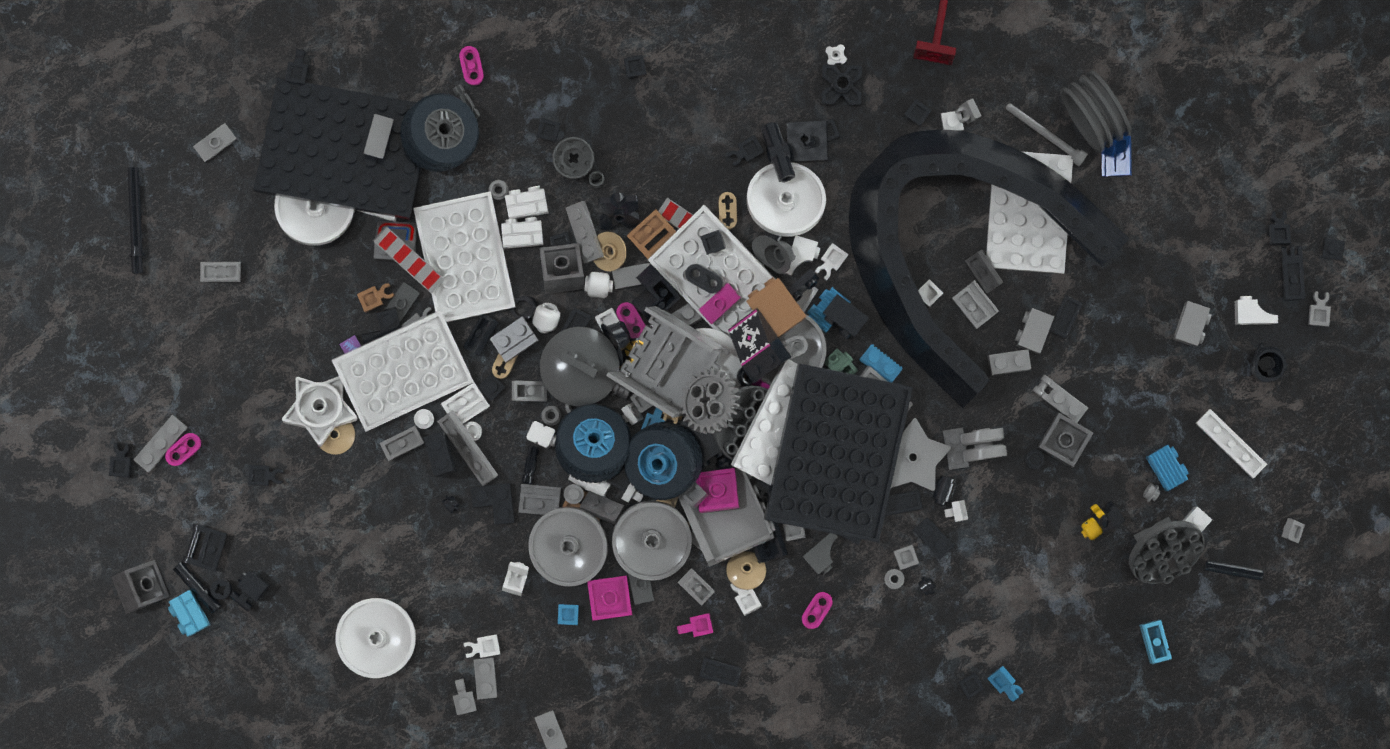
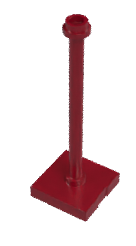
(934, 51)

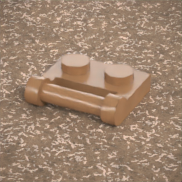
(647, 230)

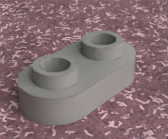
(789, 345)

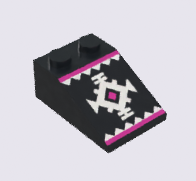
(757, 346)

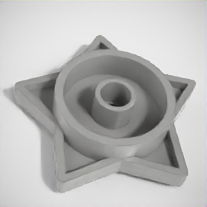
(928, 456)

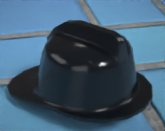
(618, 336)

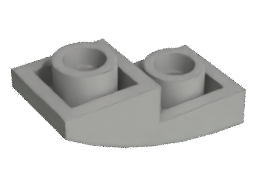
(378, 136)

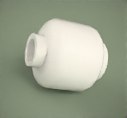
(598, 284)
(546, 317)

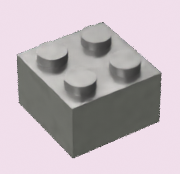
(1065, 440)

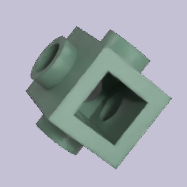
(840, 362)

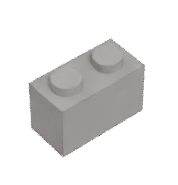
(1192, 323)
(1034, 330)
(1009, 362)

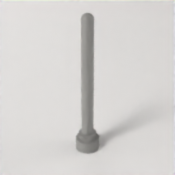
(1077, 155)

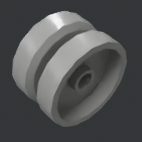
(983, 444)

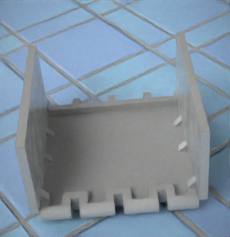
(695, 355)

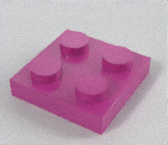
(721, 490)
(609, 598)

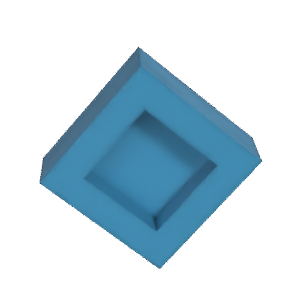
(568, 614)

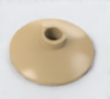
(611, 261)
(343, 442)
(745, 579)

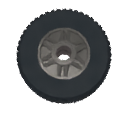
(439, 132)

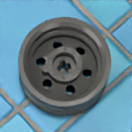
(1095, 111)

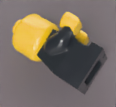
(1103, 521)

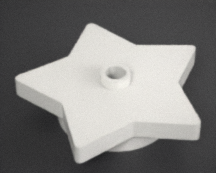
(313, 395)

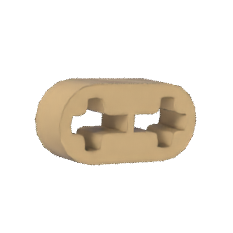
(733, 209)
(498, 362)

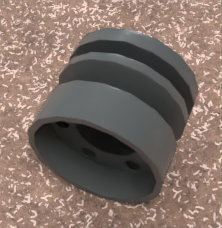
(562, 156)

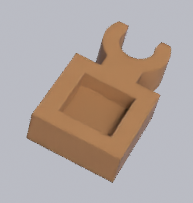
(372, 298)

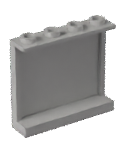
(732, 530)

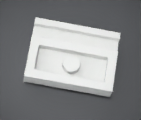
(466, 403)

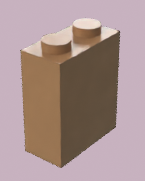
(777, 306)

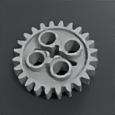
(709, 401)

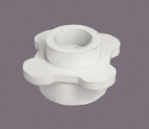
(835, 60)

